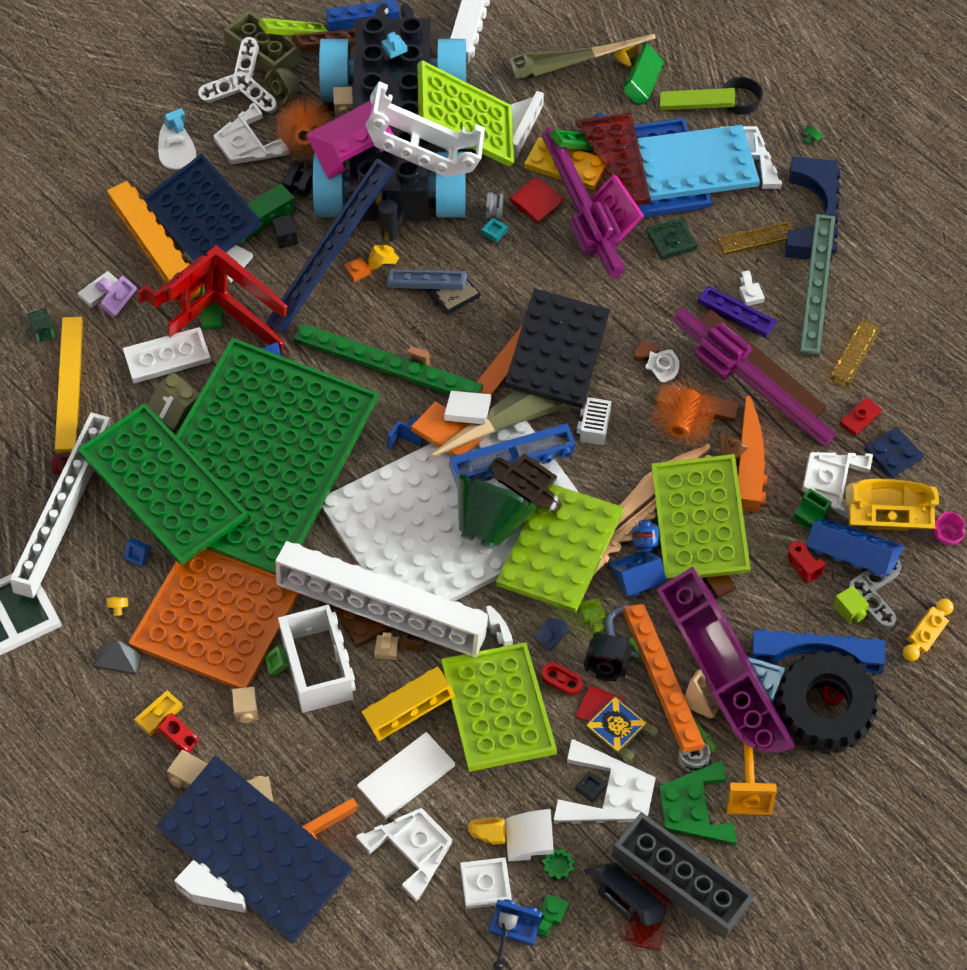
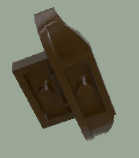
(527, 480)

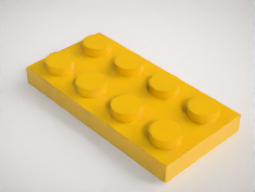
(587, 165)

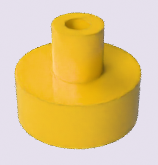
(117, 604)

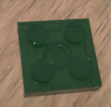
(671, 238)

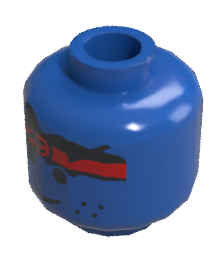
(645, 536)

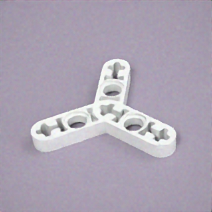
(235, 86)

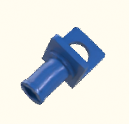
(403, 431)

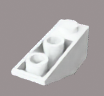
(205, 889)

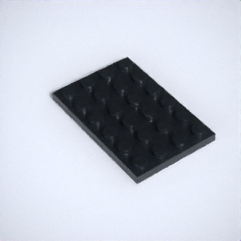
(557, 348)

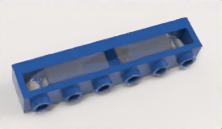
(540, 446)

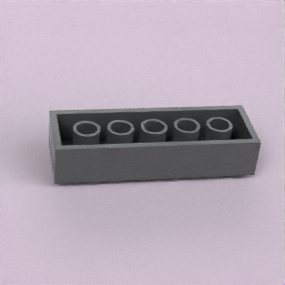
(682, 875)

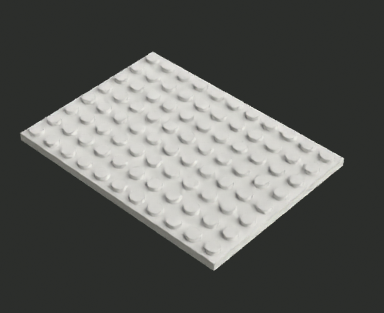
(408, 524)

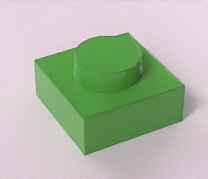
(276, 660)

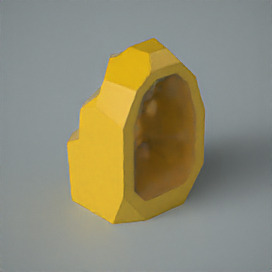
(488, 830)

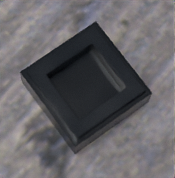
(590, 786)

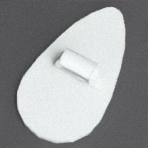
(175, 148)

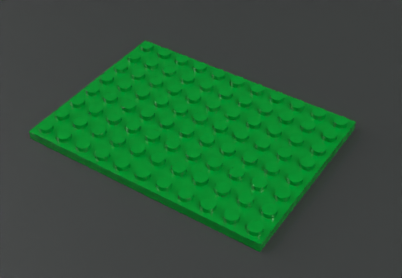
(274, 443)

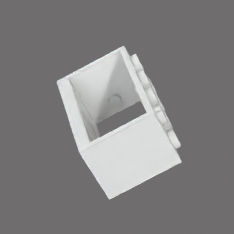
(309, 623)

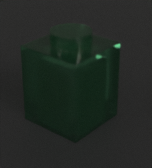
(41, 325)

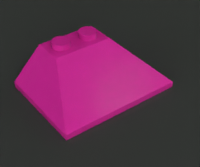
(342, 139)

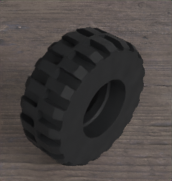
(840, 674)

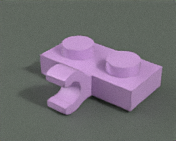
(116, 294)

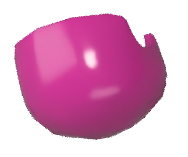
(949, 528)

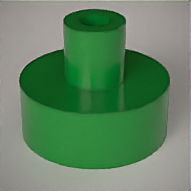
(812, 133)

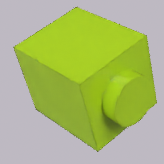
(851, 605)

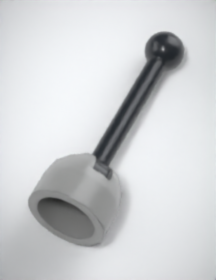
(507, 922)

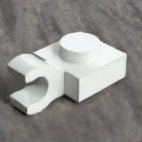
(750, 292)

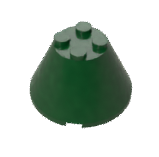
(489, 511)

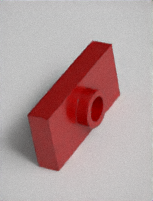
(860, 416)

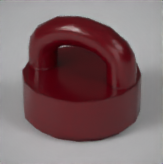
(58, 463)

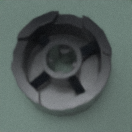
(608, 656)

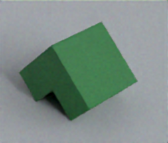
(812, 508)

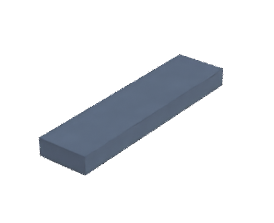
(427, 279)

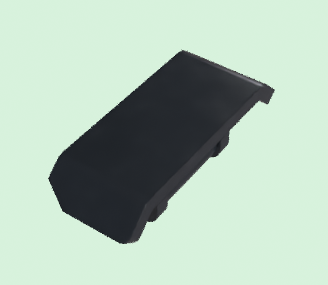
(631, 891)

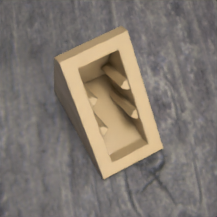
(700, 697)

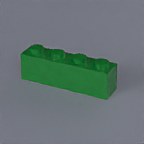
(272, 205)

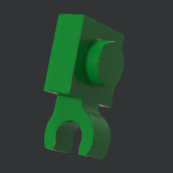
(552, 912)

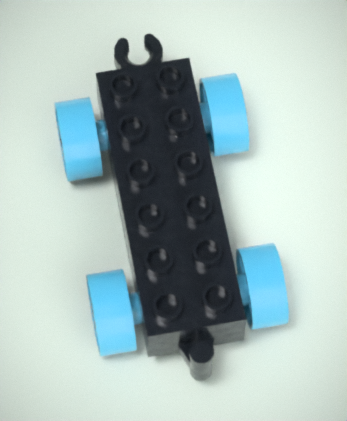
(410, 185)

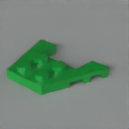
(686, 807)

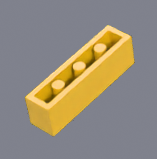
(408, 703)

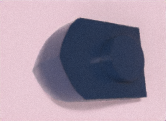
(551, 633)

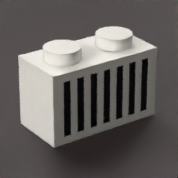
(595, 421)

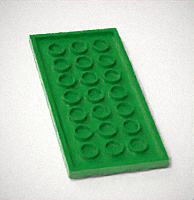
(163, 484)

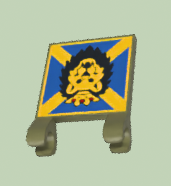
(618, 726)

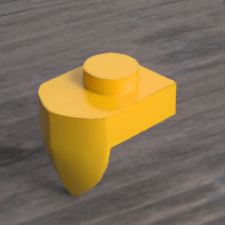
(624, 55)
(381, 255)

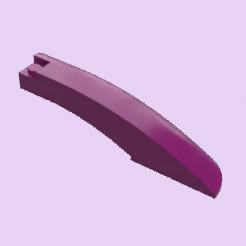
(725, 664)

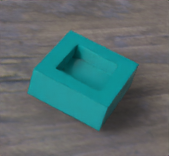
(494, 230)

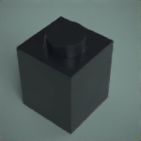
(285, 231)

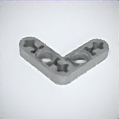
(869, 591)

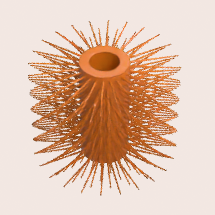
(304, 124)
(684, 413)

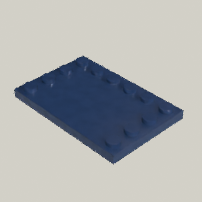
(202, 209)

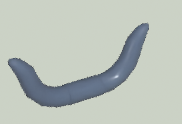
(610, 627)

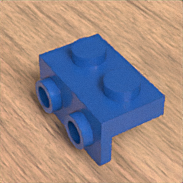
(527, 923)

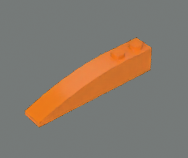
(751, 462)

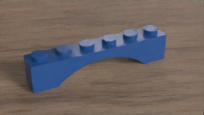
(775, 646)

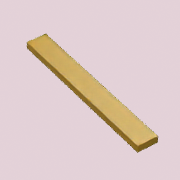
(69, 384)

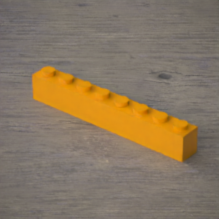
(147, 232)

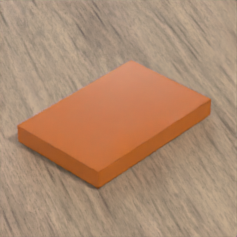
(438, 431)

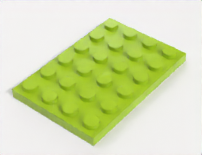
(460, 105)
(701, 516)
(561, 550)
(498, 707)

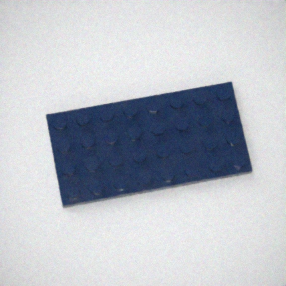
(254, 848)

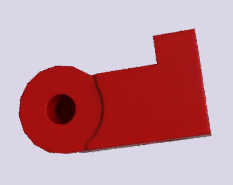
(804, 563)
(176, 733)

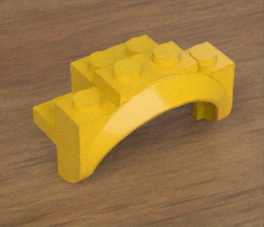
(891, 504)

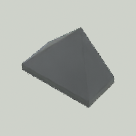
(118, 657)

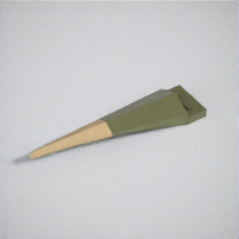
(545, 62)
(508, 412)

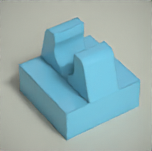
(394, 45)
(175, 119)

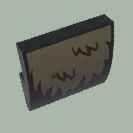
(452, 299)

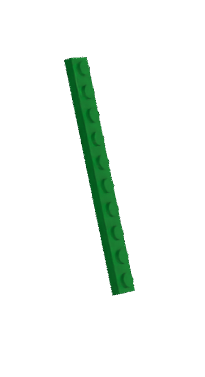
(384, 361)

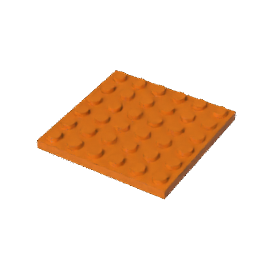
(214, 618)

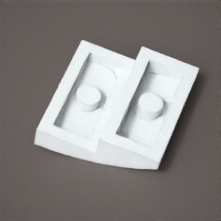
(529, 835)

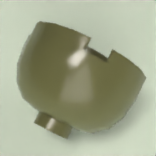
(282, 85)

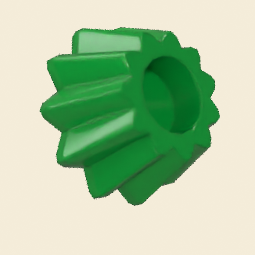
(558, 864)

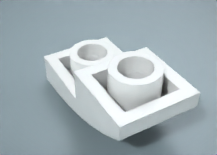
(498, 626)

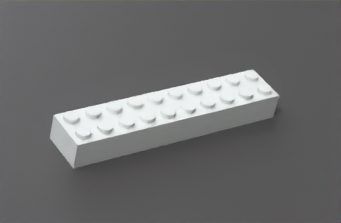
(381, 599)

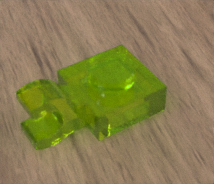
(593, 613)

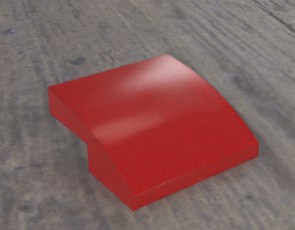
(536, 199)

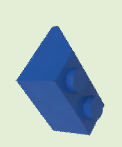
(638, 573)

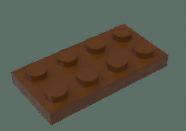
(358, 627)

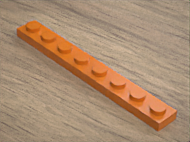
(663, 678)

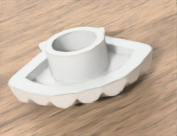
(663, 365)

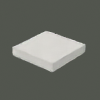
(467, 407)
(485, 882)

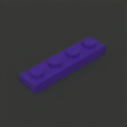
(737, 311)

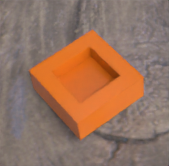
(357, 269)

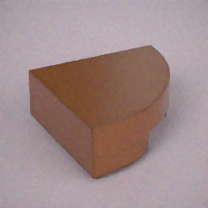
(643, 351)

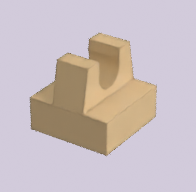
(386, 646)

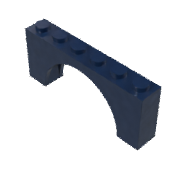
(820, 178)

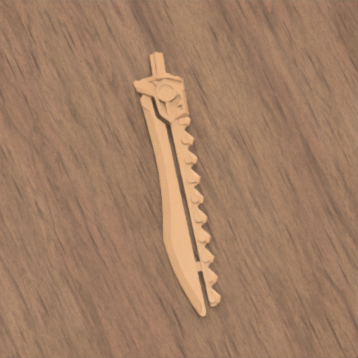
(638, 499)

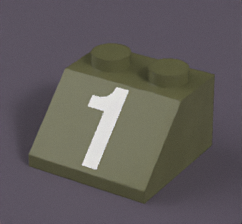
(173, 401)

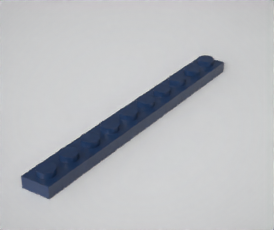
(331, 243)

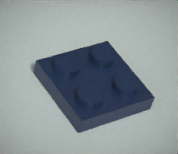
(894, 452)

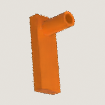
(331, 817)

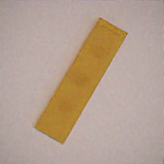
(754, 238)
(855, 352)

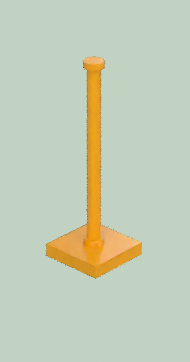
(750, 797)

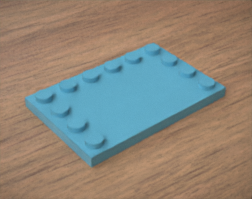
(697, 162)

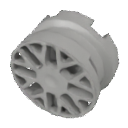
(493, 201)
(694, 759)

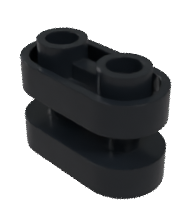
(299, 178)

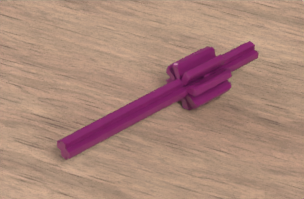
(593, 223)
(726, 355)

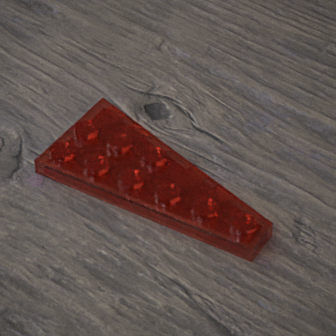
(618, 149)

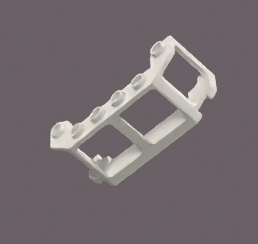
(386, 113)

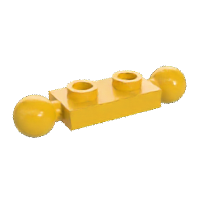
(927, 630)

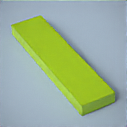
(289, 27)
(697, 99)

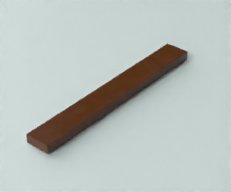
(771, 369)

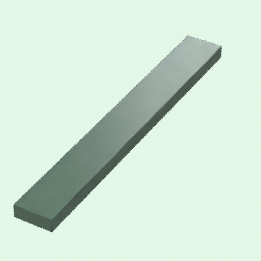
(817, 285)

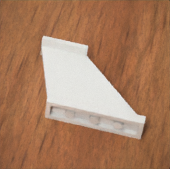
(523, 118)

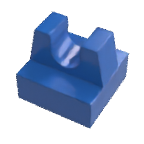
(137, 552)

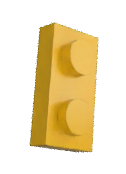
(156, 711)

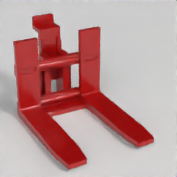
(213, 274)

